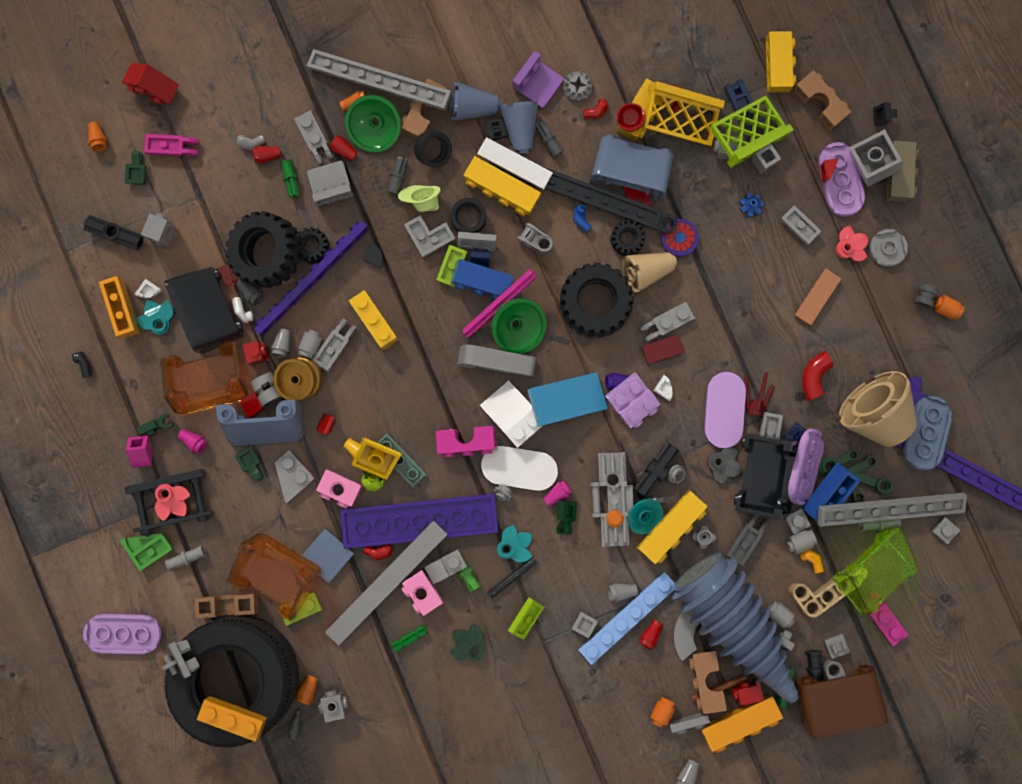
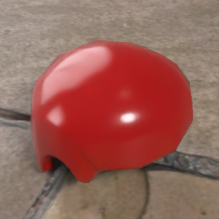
(630, 117)

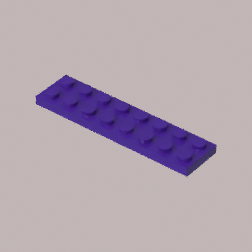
(408, 520)

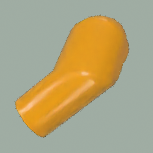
(814, 558)

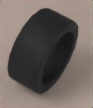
(445, 153)
(468, 202)

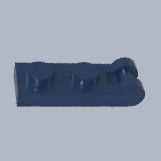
(740, 100)

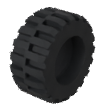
(241, 247)
(596, 275)

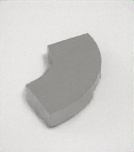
(684, 635)

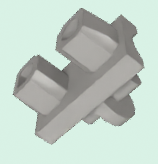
(177, 650)

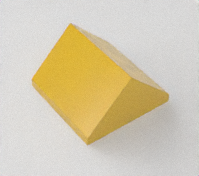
(375, 458)

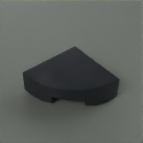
(374, 256)

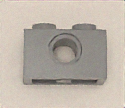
(159, 230)

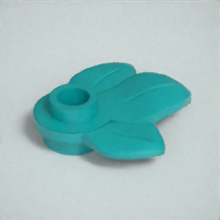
(154, 315)
(517, 542)

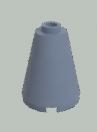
(472, 103)
(520, 124)

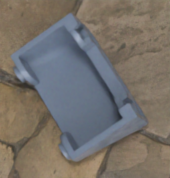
(633, 166)
(284, 428)

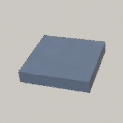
(329, 554)

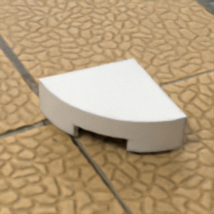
(148, 290)
(664, 388)

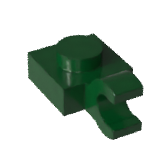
(135, 172)
(150, 428)
(249, 461)
(566, 514)

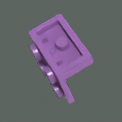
(537, 81)

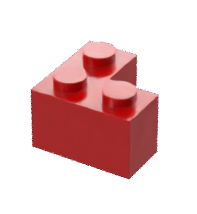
(149, 81)

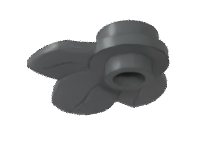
(727, 465)

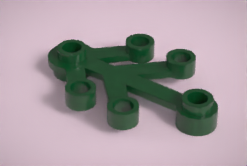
(856, 468)

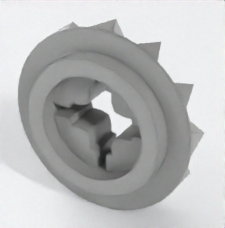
(569, 88)

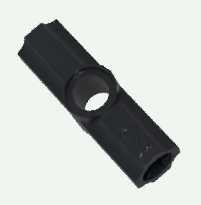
(103, 229)
(657, 470)

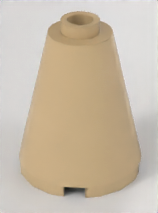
(647, 268)

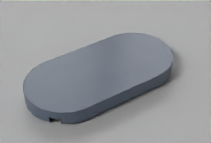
(927, 443)

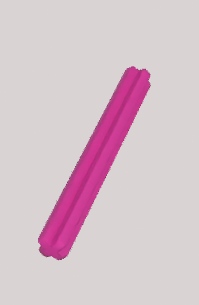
(490, 311)

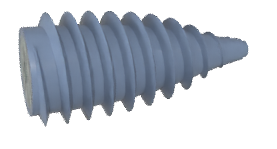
(735, 621)

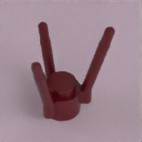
(757, 407)

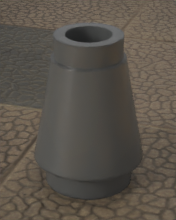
(251, 292)

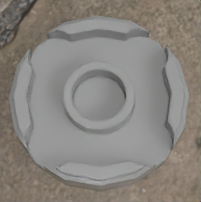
(888, 248)

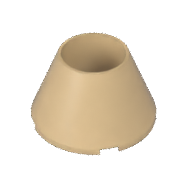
(881, 409)

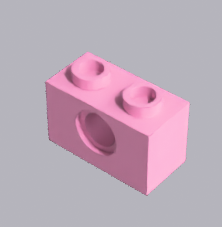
(328, 483)
(417, 581)

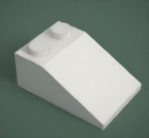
(511, 414)

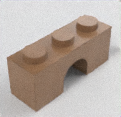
(814, 87)
(415, 123)
(226, 605)
(709, 700)

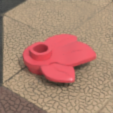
(854, 243)
(173, 503)

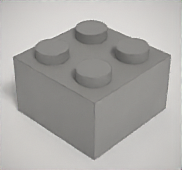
(876, 158)

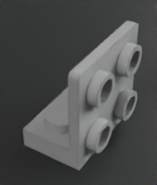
(329, 183)

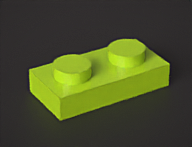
(448, 265)
(308, 608)
(526, 618)

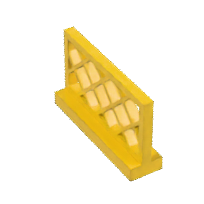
(687, 97)

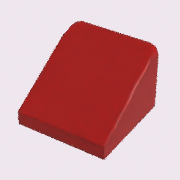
(827, 169)
(251, 405)
(326, 424)

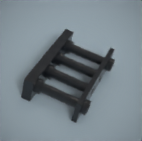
(137, 491)

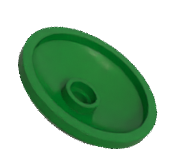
(364, 131)
(528, 330)

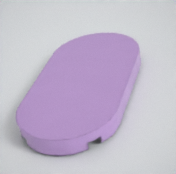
(845, 189)
(724, 410)
(806, 466)
(122, 634)

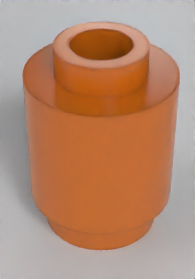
(948, 307)
(663, 712)

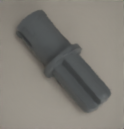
(548, 138)
(397, 176)

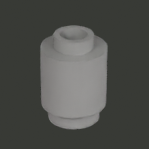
(309, 344)
(801, 542)
(781, 615)

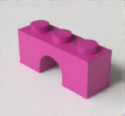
(483, 440)

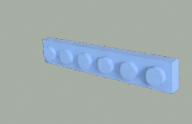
(627, 618)

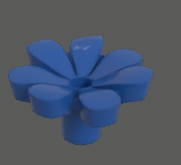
(749, 207)

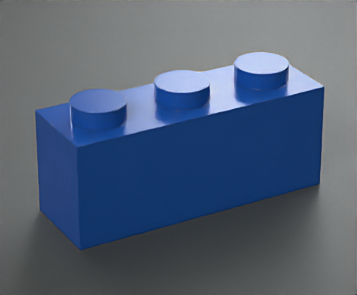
(480, 279)
(832, 490)

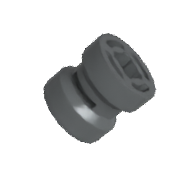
(926, 296)

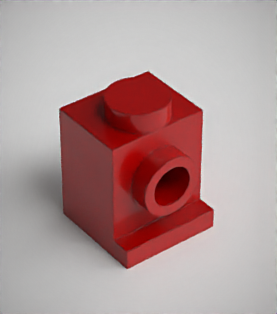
(256, 353)
(748, 692)

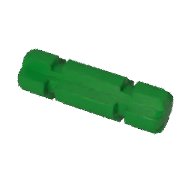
(409, 638)

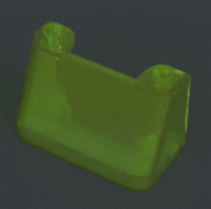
(878, 570)

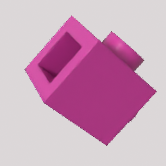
(139, 451)

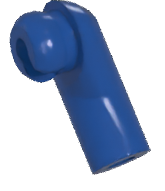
(579, 218)

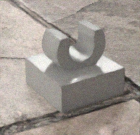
(786, 644)
(836, 646)

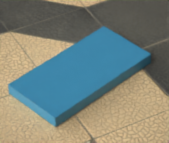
(567, 399)

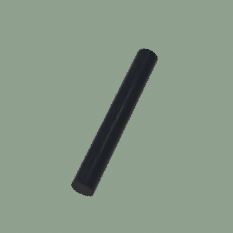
(512, 577)

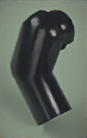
(84, 363)

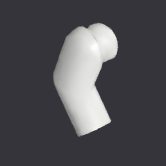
(239, 311)

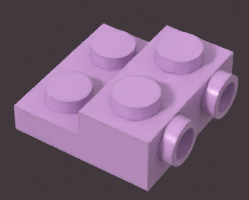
(633, 401)

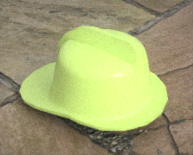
(422, 197)

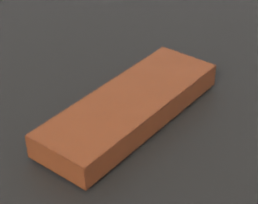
(817, 297)

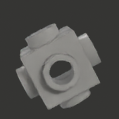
(333, 713)

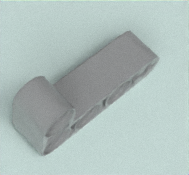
(496, 360)

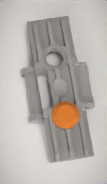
(620, 500)

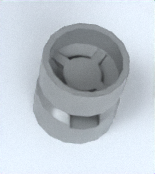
(268, 396)

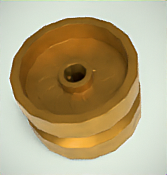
(298, 378)

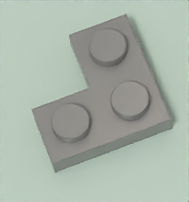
(426, 240)

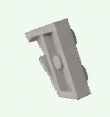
(292, 475)

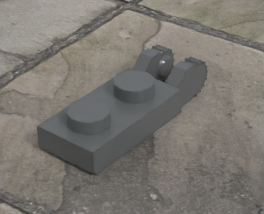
(746, 540)

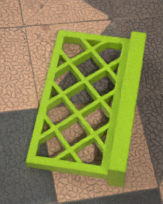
(757, 144)

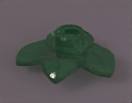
(466, 641)

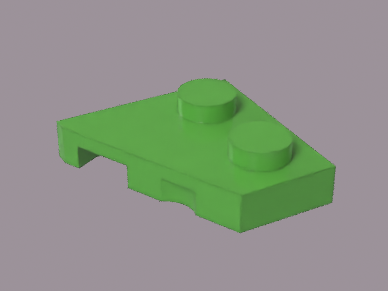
(146, 549)

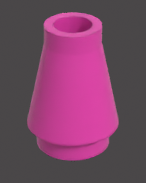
(193, 441)
(558, 493)

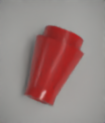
(343, 148)
(265, 154)
(650, 636)

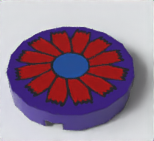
(682, 240)

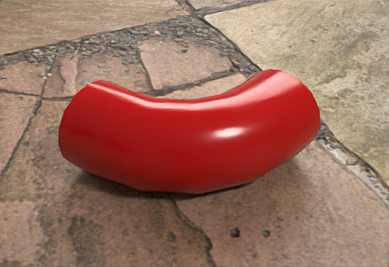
(813, 373)

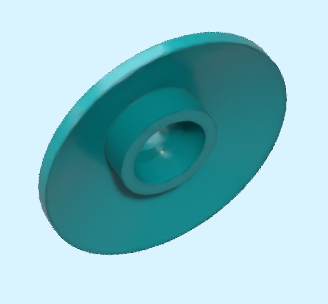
(645, 516)

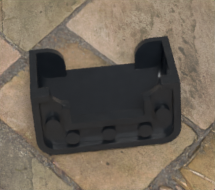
(203, 309)
(767, 476)

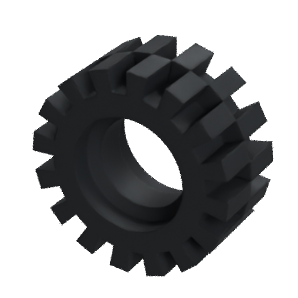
(631, 227)
(322, 248)

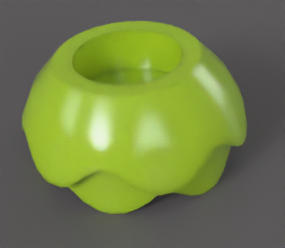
(372, 482)

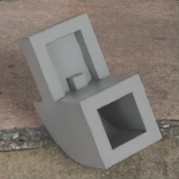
(445, 567)

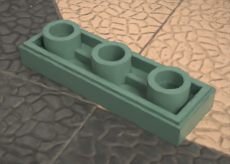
(408, 468)

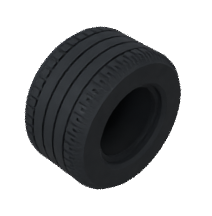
(268, 653)

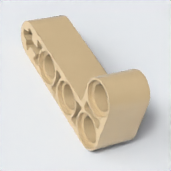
(816, 597)

